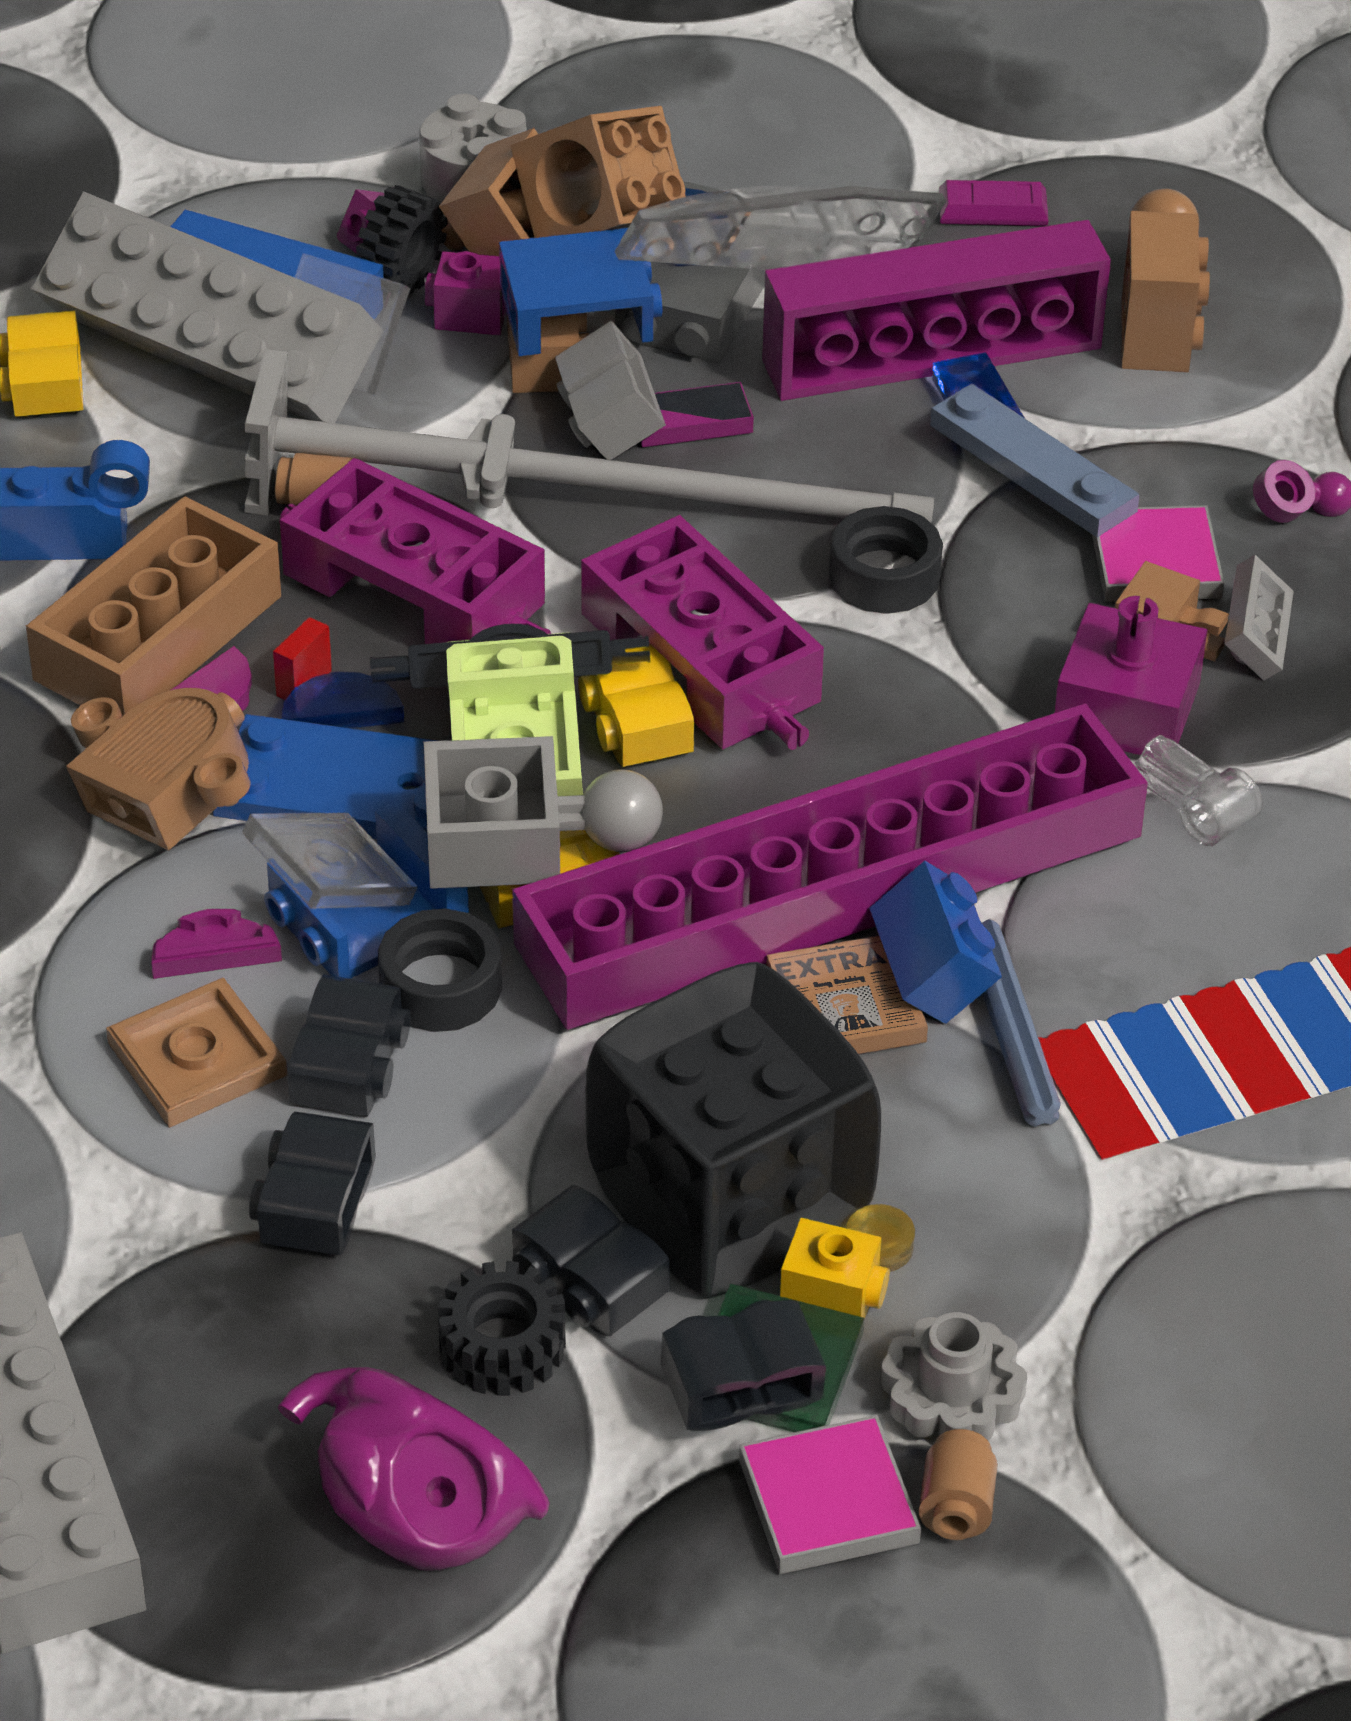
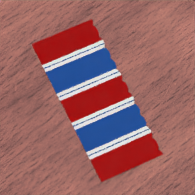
(1208, 1056)

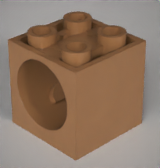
(597, 171)

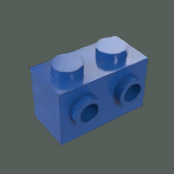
(936, 941)

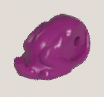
(414, 1469)

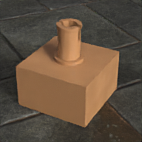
(488, 202)

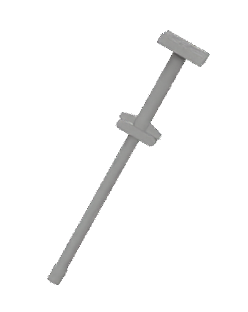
(490, 458)

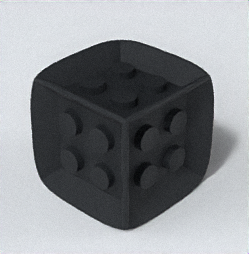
(731, 1123)

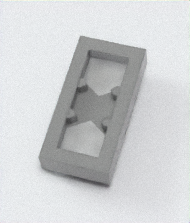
(1259, 618)

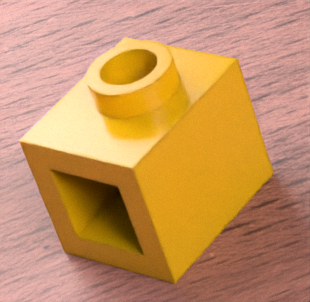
(834, 1268)

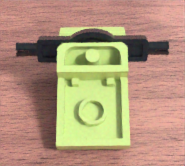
(515, 684)

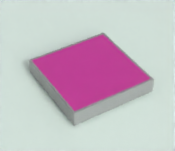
(1166, 536)
(829, 1494)

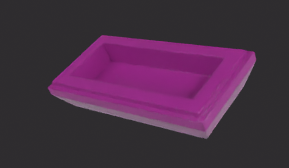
(994, 203)

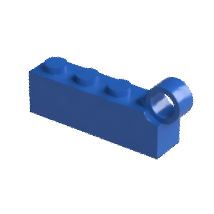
(71, 509)

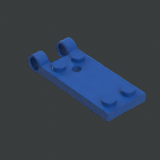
(329, 771)

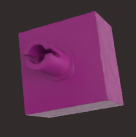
(1133, 672)

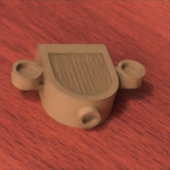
(160, 762)

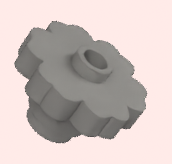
(953, 1376)

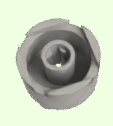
(456, 136)

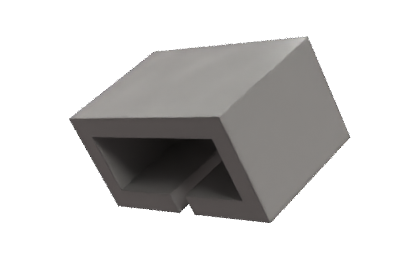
(608, 392)

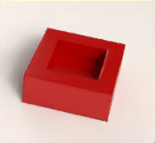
(302, 656)

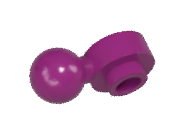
(1288, 491)

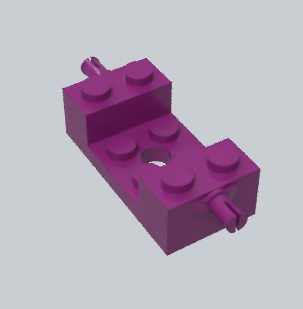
(461, 575)
(742, 662)

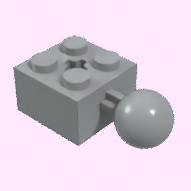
(500, 815)

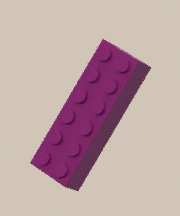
(904, 308)

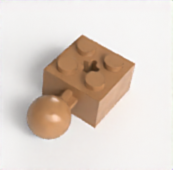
(1163, 284)

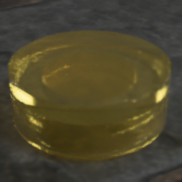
(894, 1228)

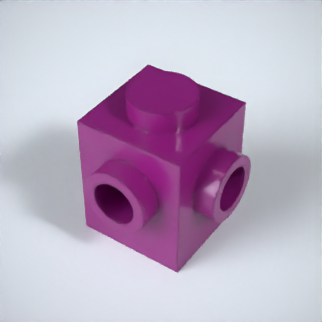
(466, 293)

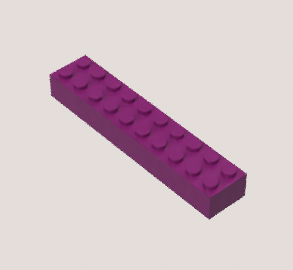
(820, 861)

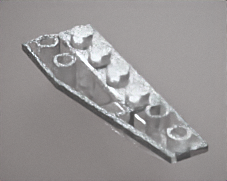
(779, 226)

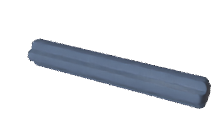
(1019, 1039)

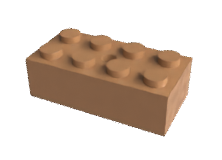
(155, 608)

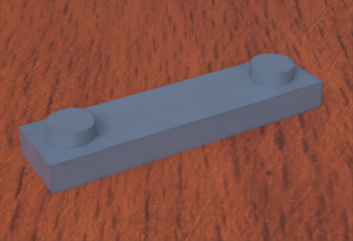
(1034, 460)

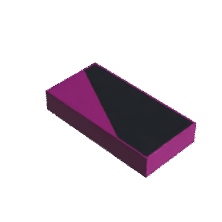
(702, 414)

